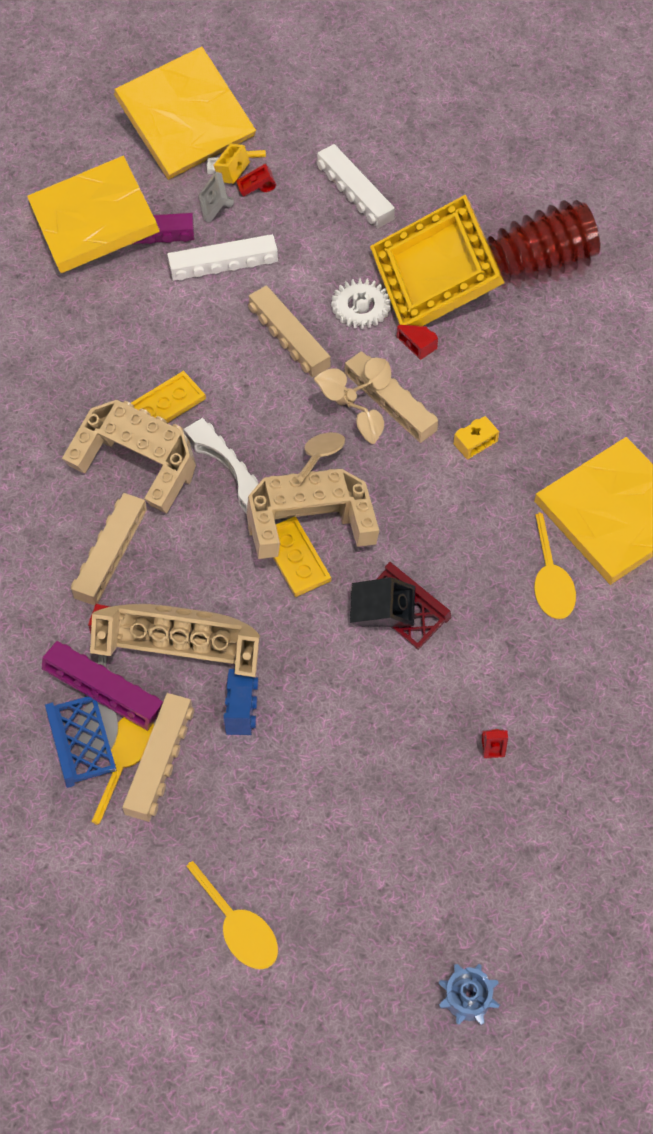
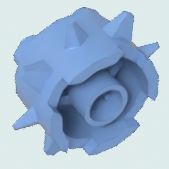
(456, 989)

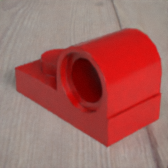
(258, 178)
(494, 743)

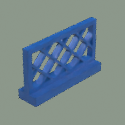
(63, 747)

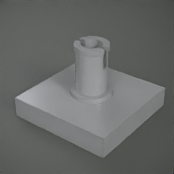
(214, 197)

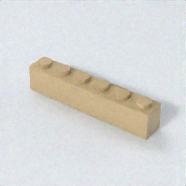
(289, 331)
(394, 401)
(109, 549)
(158, 757)

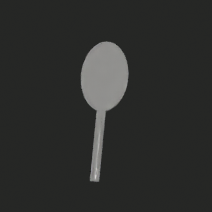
(109, 720)

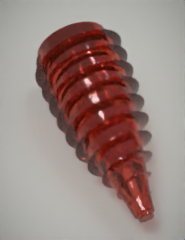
(547, 241)

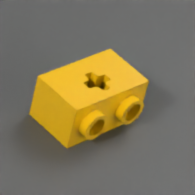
(232, 162)
(476, 437)

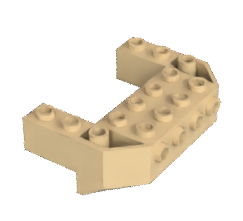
(143, 434)
(318, 494)

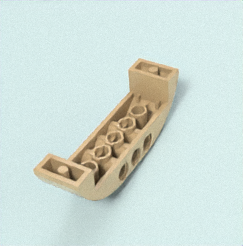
(176, 633)

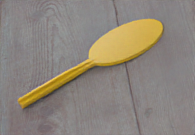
(553, 585)
(126, 752)
(244, 931)

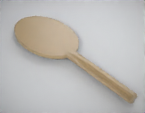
(320, 446)

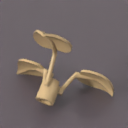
(333, 383)

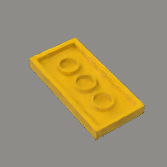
(171, 397)
(299, 559)

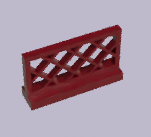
(425, 600)

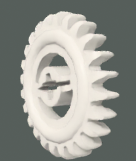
(362, 295)

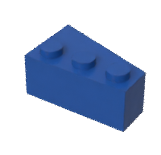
(240, 704)

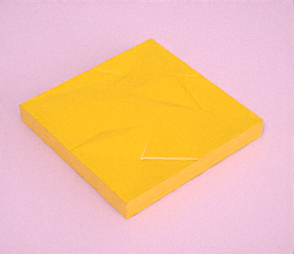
(184, 112)
(93, 214)
(436, 264)
(606, 509)

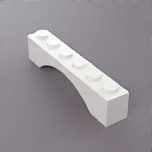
(206, 441)

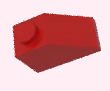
(418, 339)

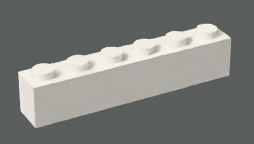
(355, 186)
(223, 257)

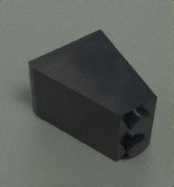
(382, 603)

